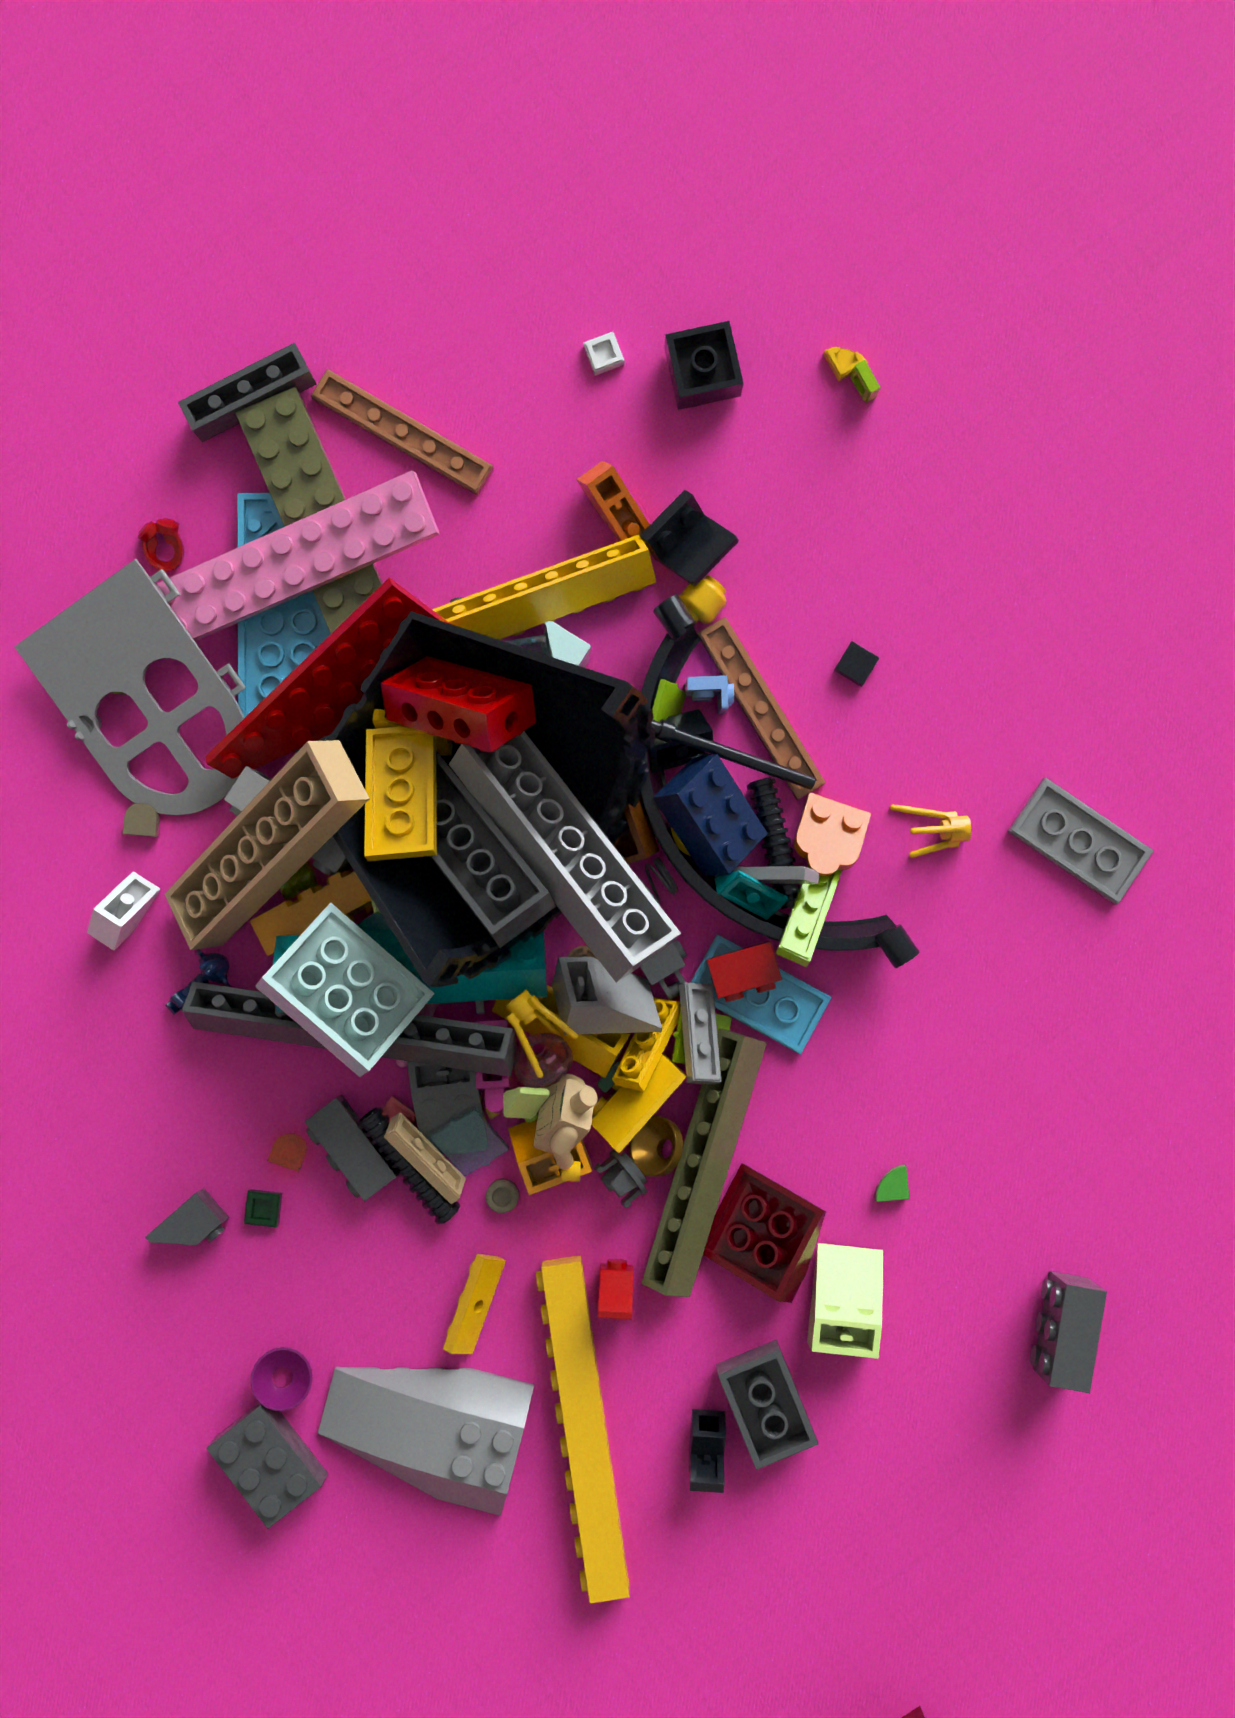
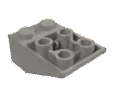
(597, 1004)

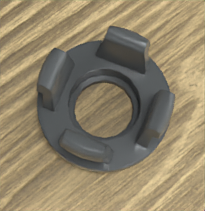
(622, 1177)

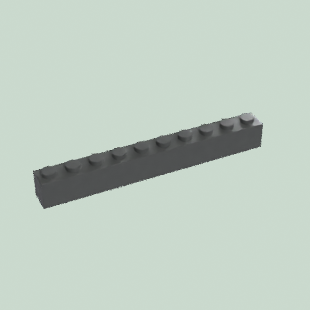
(423, 1041)

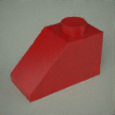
(615, 1290)

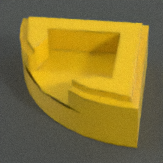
(842, 361)

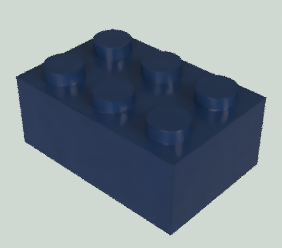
(710, 815)

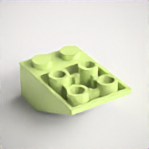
(846, 1301)

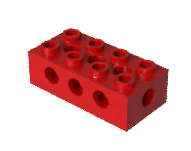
(459, 703)

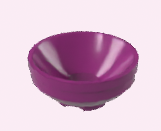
(276, 1397)

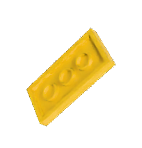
(401, 794)

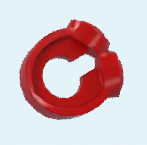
(169, 529)

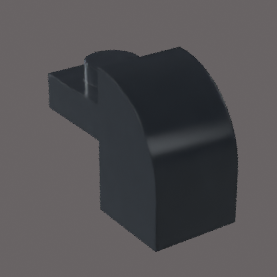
(707, 1450)

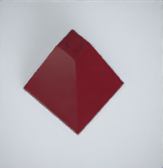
(764, 1234)

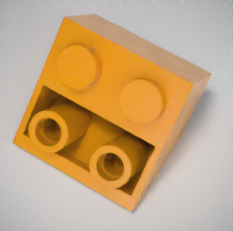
(540, 1167)

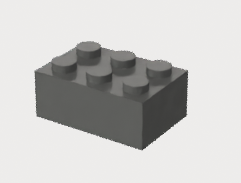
(1068, 1331)
(766, 1404)
(267, 1463)

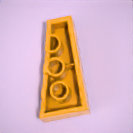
(293, 918)

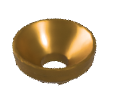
(648, 1144)

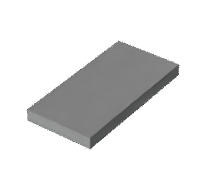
(1080, 841)

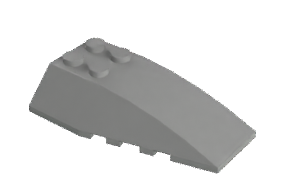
(432, 1428)

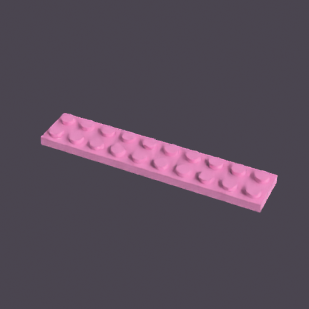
(303, 556)

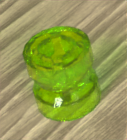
(301, 880)

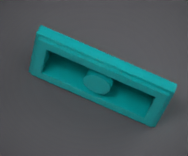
(750, 893)

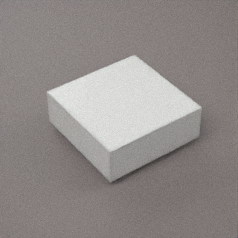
(604, 353)

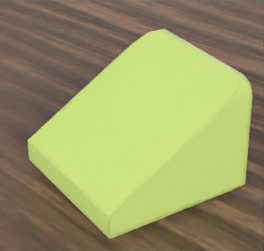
(523, 1102)

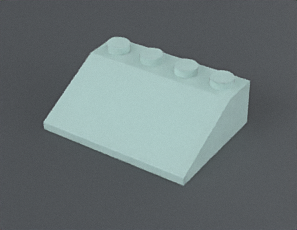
(345, 990)

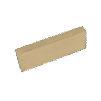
(425, 1157)

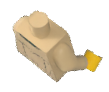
(565, 1122)

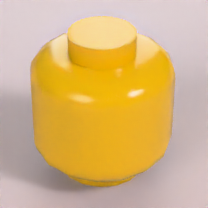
(704, 599)

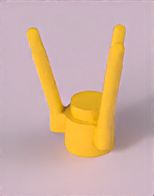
(952, 829)
(526, 1009)

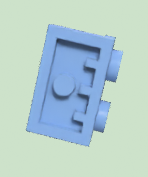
(705, 687)

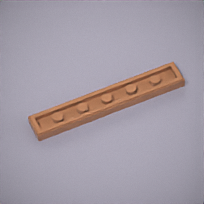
(402, 432)
(758, 703)

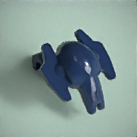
(212, 968)

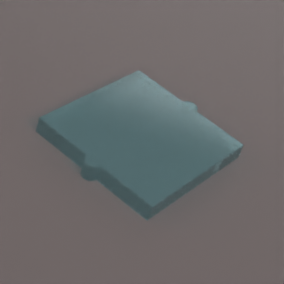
(469, 1141)

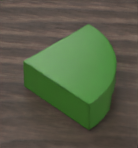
(893, 1185)

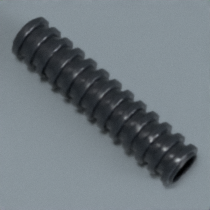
(775, 841)
(375, 1126)

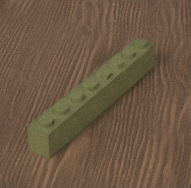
(703, 1167)

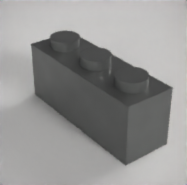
(349, 1148)

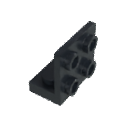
(687, 539)

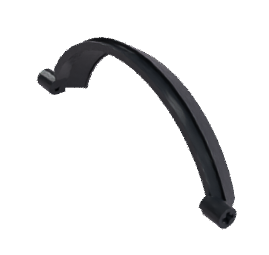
(834, 935)

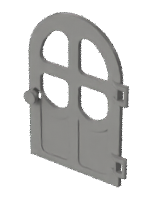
(106, 648)

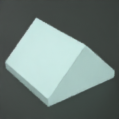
(566, 645)

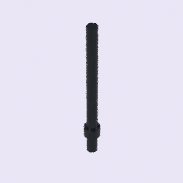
(668, 732)

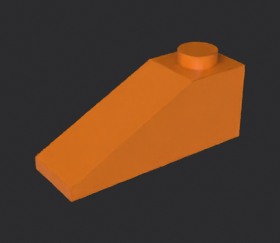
(613, 501)

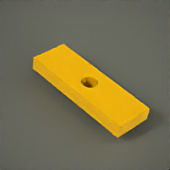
(646, 1049)
(474, 1304)

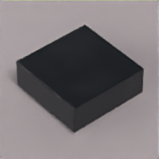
(856, 664)

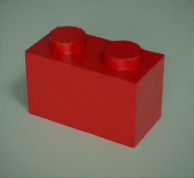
(743, 971)

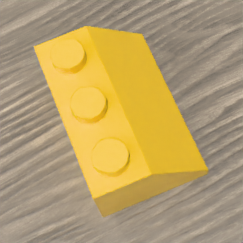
(629, 1109)

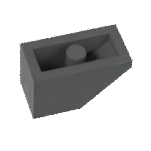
(192, 1222)

